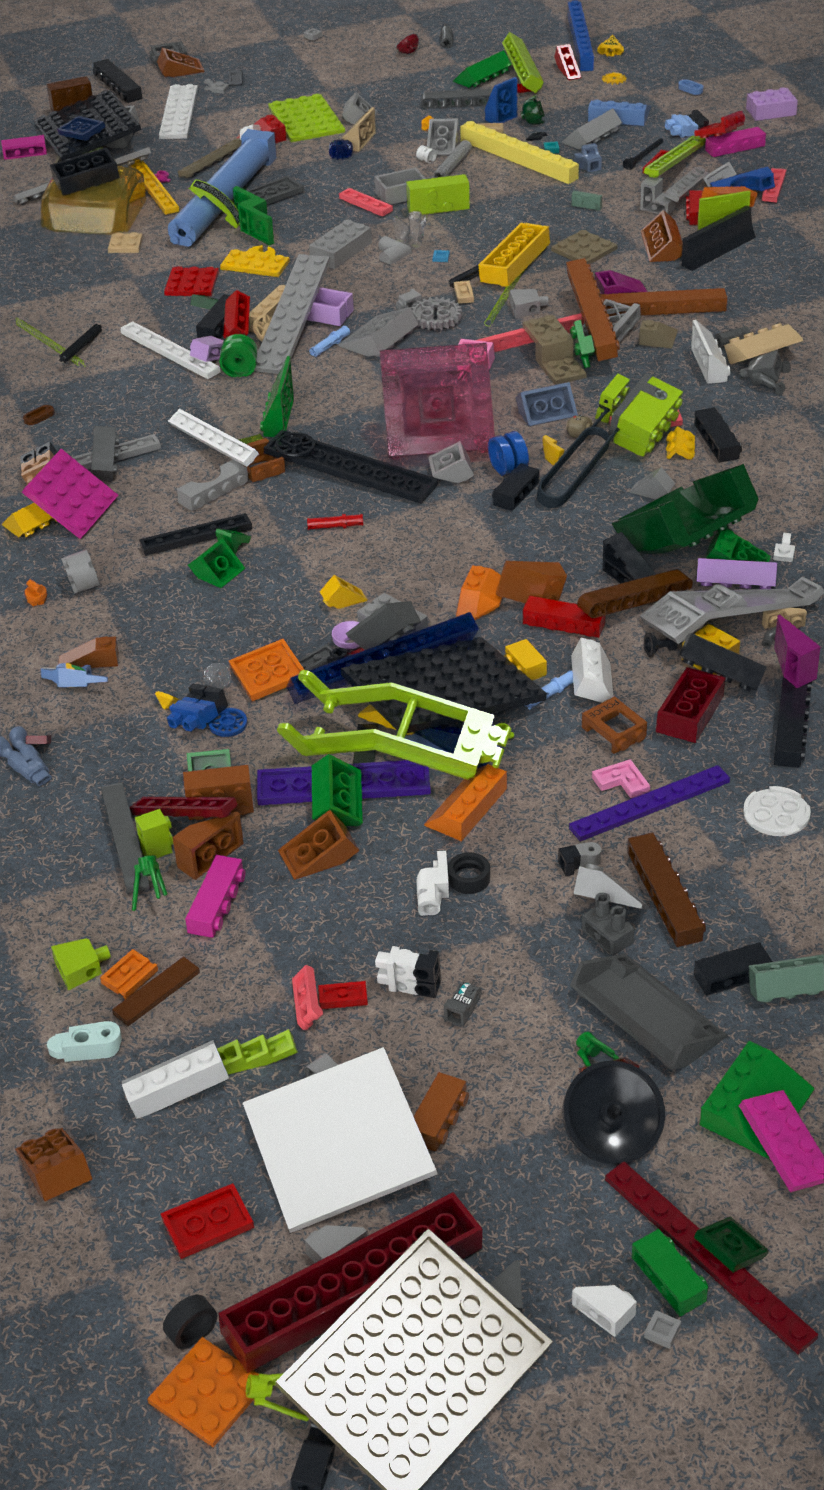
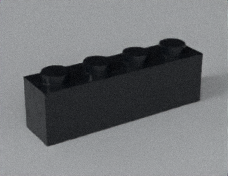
(213, 322)
(717, 435)
(722, 662)

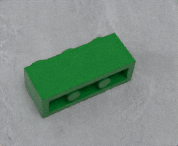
(670, 1272)

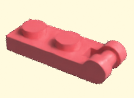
(306, 997)

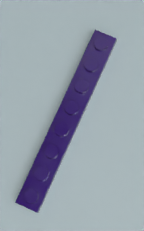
(649, 803)

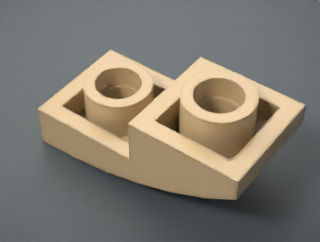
(794, 615)

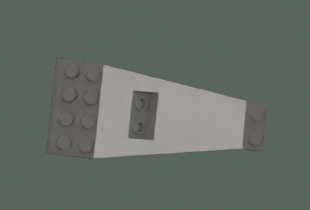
(687, 611)

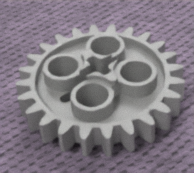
(448, 313)

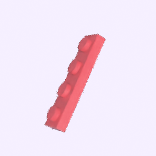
(772, 194)
(366, 202)

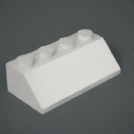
(708, 355)
(174, 1080)

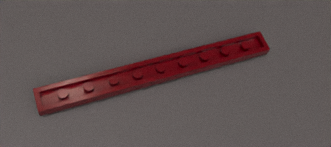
(740, 1284)

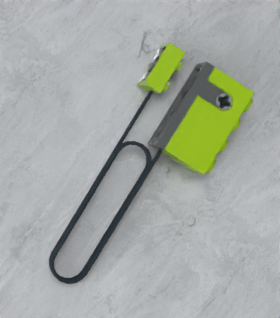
(635, 425)

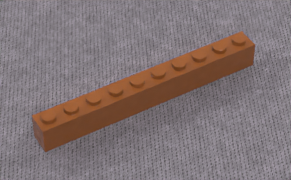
(593, 309)

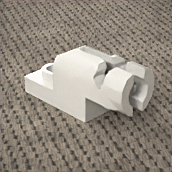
(433, 886)

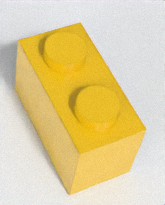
(526, 659)

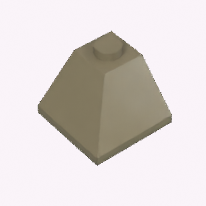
(656, 334)

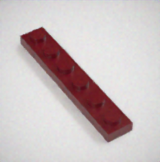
(185, 806)

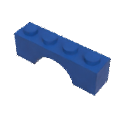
(755, 180)

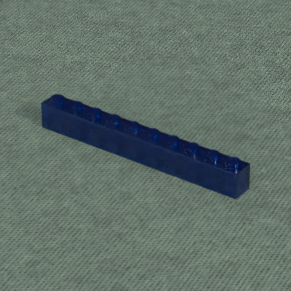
(444, 633)

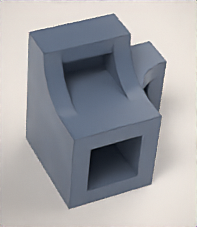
(588, 158)

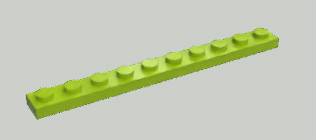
(674, 156)

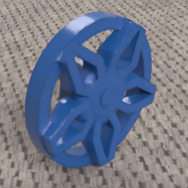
(228, 723)

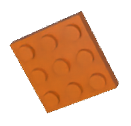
(266, 669)
(204, 1392)

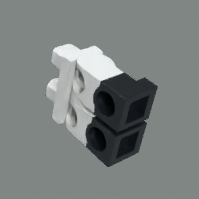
(410, 971)

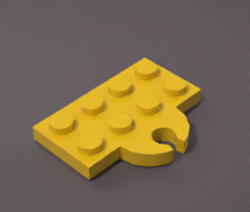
(255, 261)

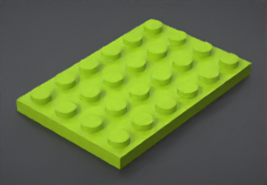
(306, 117)

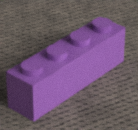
(736, 572)

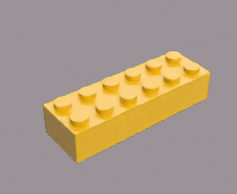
(514, 254)

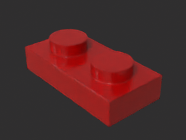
(342, 995)

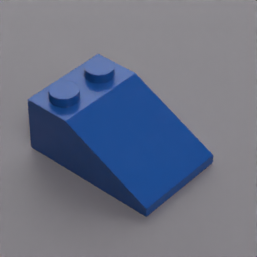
(502, 102)

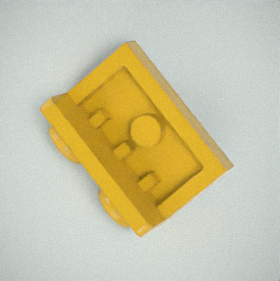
(680, 442)

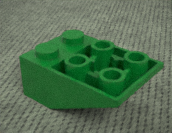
(732, 547)

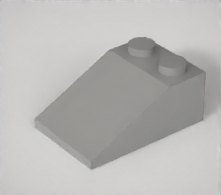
(443, 135)
(593, 881)

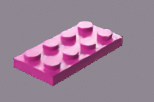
(785, 1139)

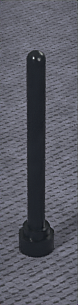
(630, 162)

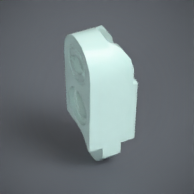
(86, 1042)

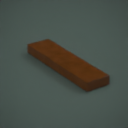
(155, 991)

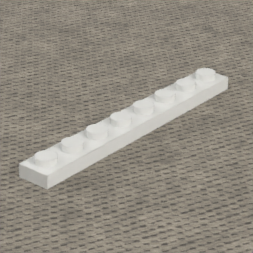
(169, 349)
(213, 437)

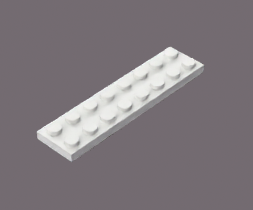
(178, 112)

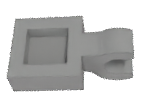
(218, 87)

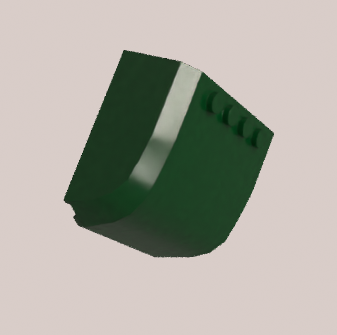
(690, 513)

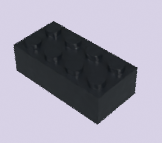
(84, 171)

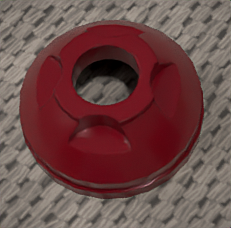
(408, 44)

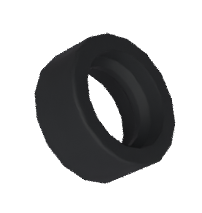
(469, 885)
(189, 1321)

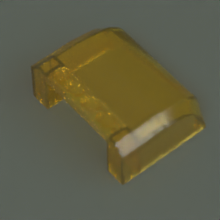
(97, 209)

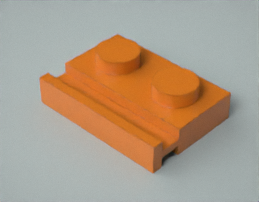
(129, 974)

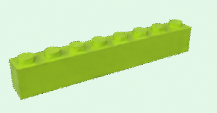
(522, 62)

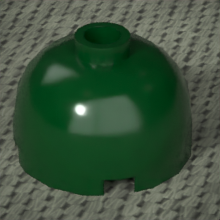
(533, 111)

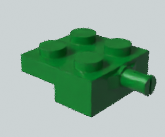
(584, 344)

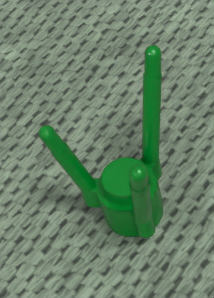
(148, 867)
(590, 1045)

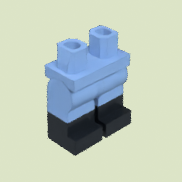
(686, 124)

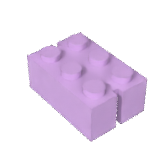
(771, 104)
(331, 307)

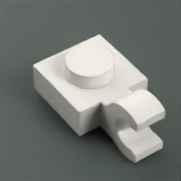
(784, 551)

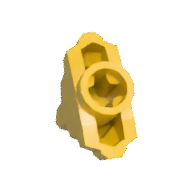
(611, 47)

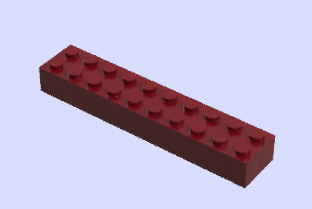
(321, 1293)

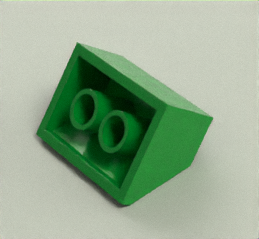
(338, 789)

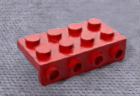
(727, 124)

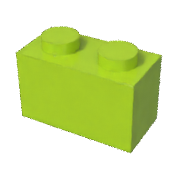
(154, 834)

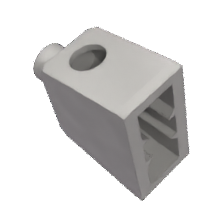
(526, 302)

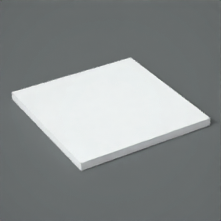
(338, 1139)

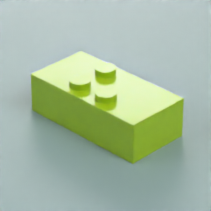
(438, 194)

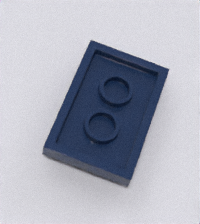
(81, 128)

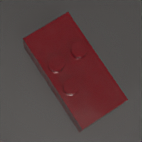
(690, 705)

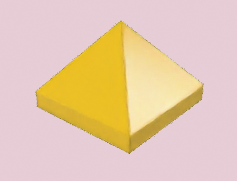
(165, 699)

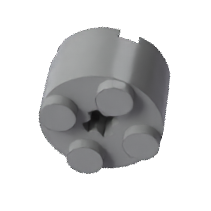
(80, 571)

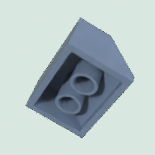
(546, 404)

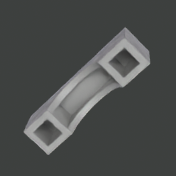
(195, 495)

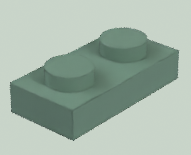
(587, 200)

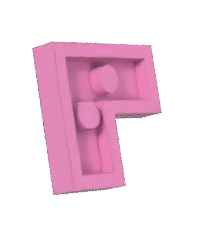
(622, 774)

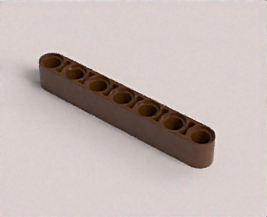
(633, 593)

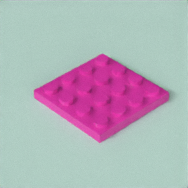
(70, 493)

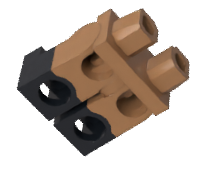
(37, 462)

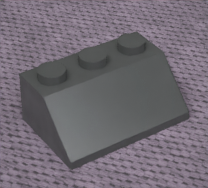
(385, 625)

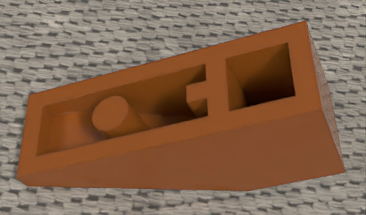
(96, 653)

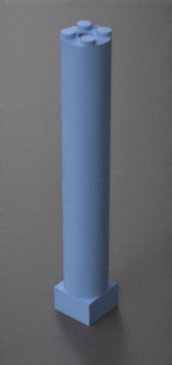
(196, 216)

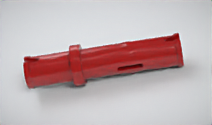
(336, 521)

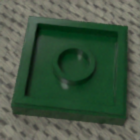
(731, 1244)

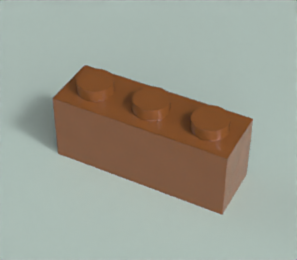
(440, 1109)

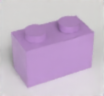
(206, 348)

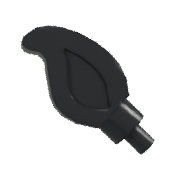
(536, 136)

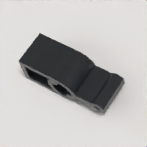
(313, 1461)

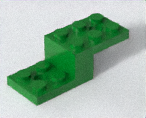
(253, 216)

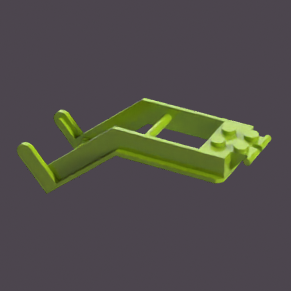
(475, 745)

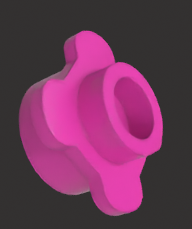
(162, 176)

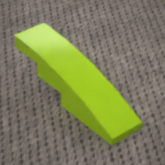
(257, 1052)

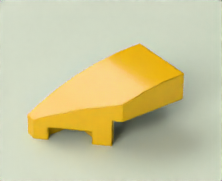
(551, 450)

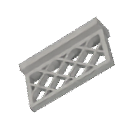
(626, 320)

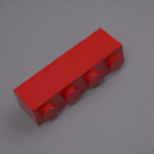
(561, 616)

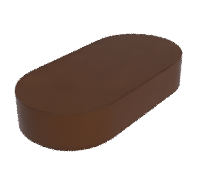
(39, 414)

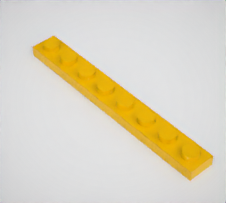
(156, 189)

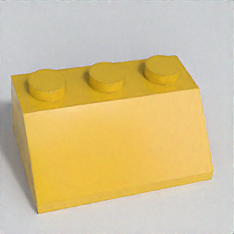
(27, 520)

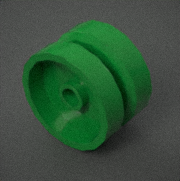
(238, 355)

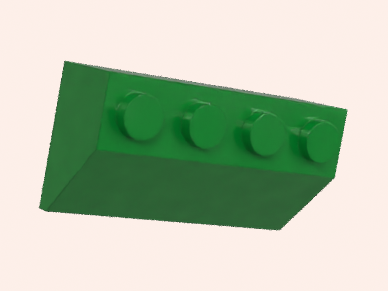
(484, 70)

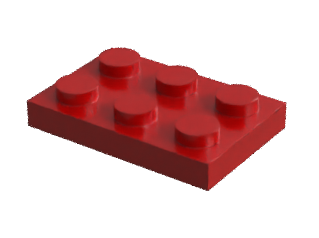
(207, 1221)

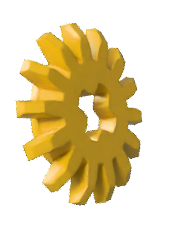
(609, 78)

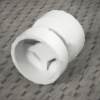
(426, 154)

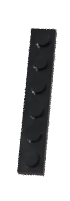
(193, 534)

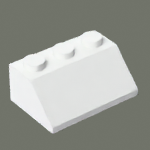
(591, 671)

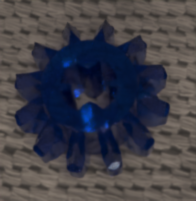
(340, 149)

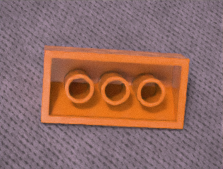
(469, 802)

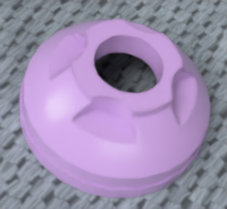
(339, 635)

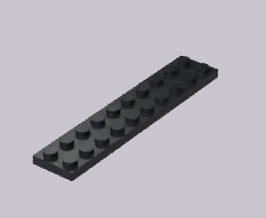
(360, 469)

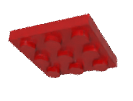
(191, 281)

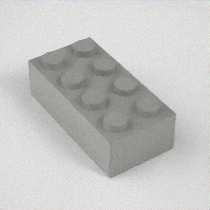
(342, 242)

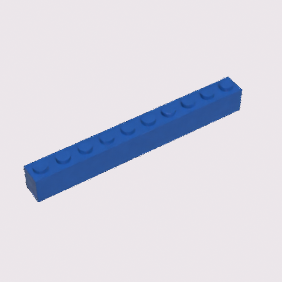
(580, 36)

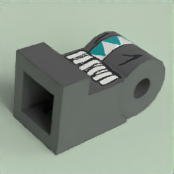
(462, 1002)

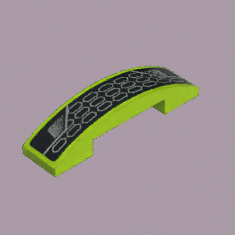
(218, 198)

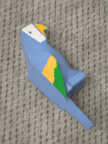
(71, 676)

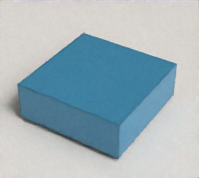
(441, 255)

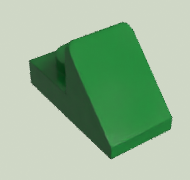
(232, 538)

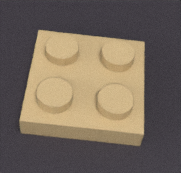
(125, 243)

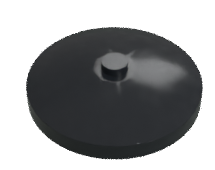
(613, 1112)

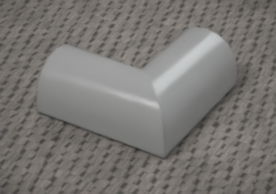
(392, 250)

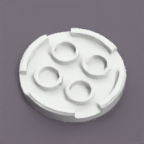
(776, 811)

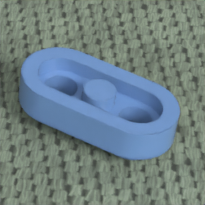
(690, 87)

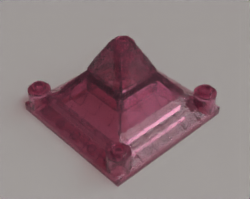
(436, 399)

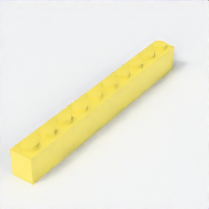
(520, 152)

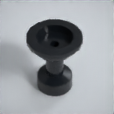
(651, 644)

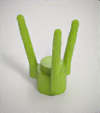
(261, 1386)

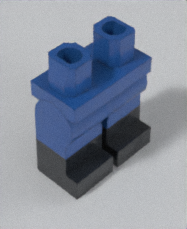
(197, 707)

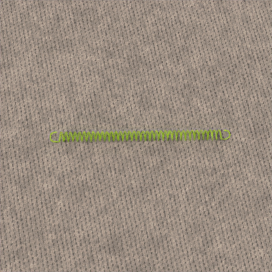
(499, 301)
(48, 338)

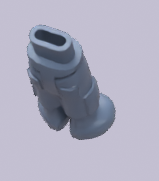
(27, 760)

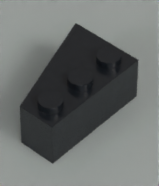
(623, 560)

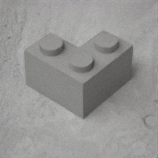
(653, 197)

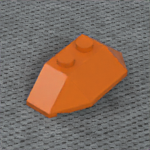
(479, 592)

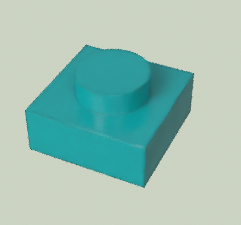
(553, 147)

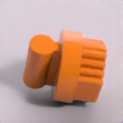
(35, 593)

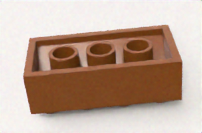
(662, 239)

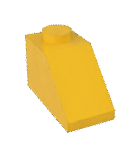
(341, 593)

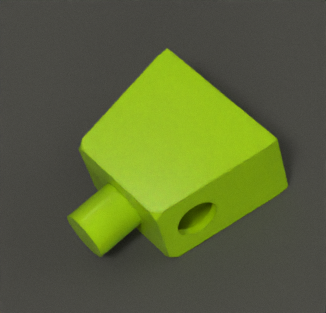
(79, 961)

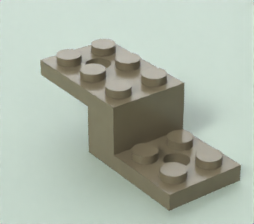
(554, 349)

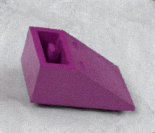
(613, 282)
(796, 653)

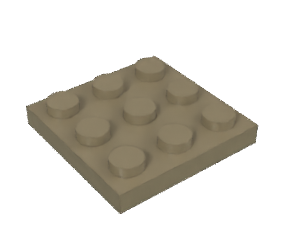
(584, 246)

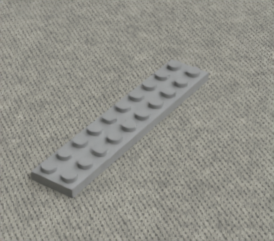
(291, 312)

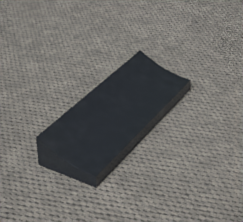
(717, 239)

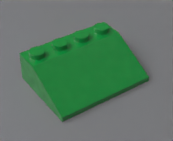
(279, 402)
(752, 1074)

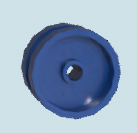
(507, 452)

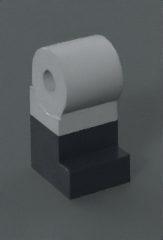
(578, 856)

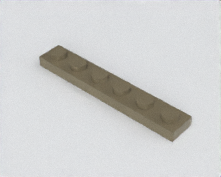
(208, 159)

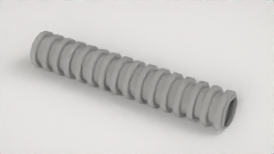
(453, 159)

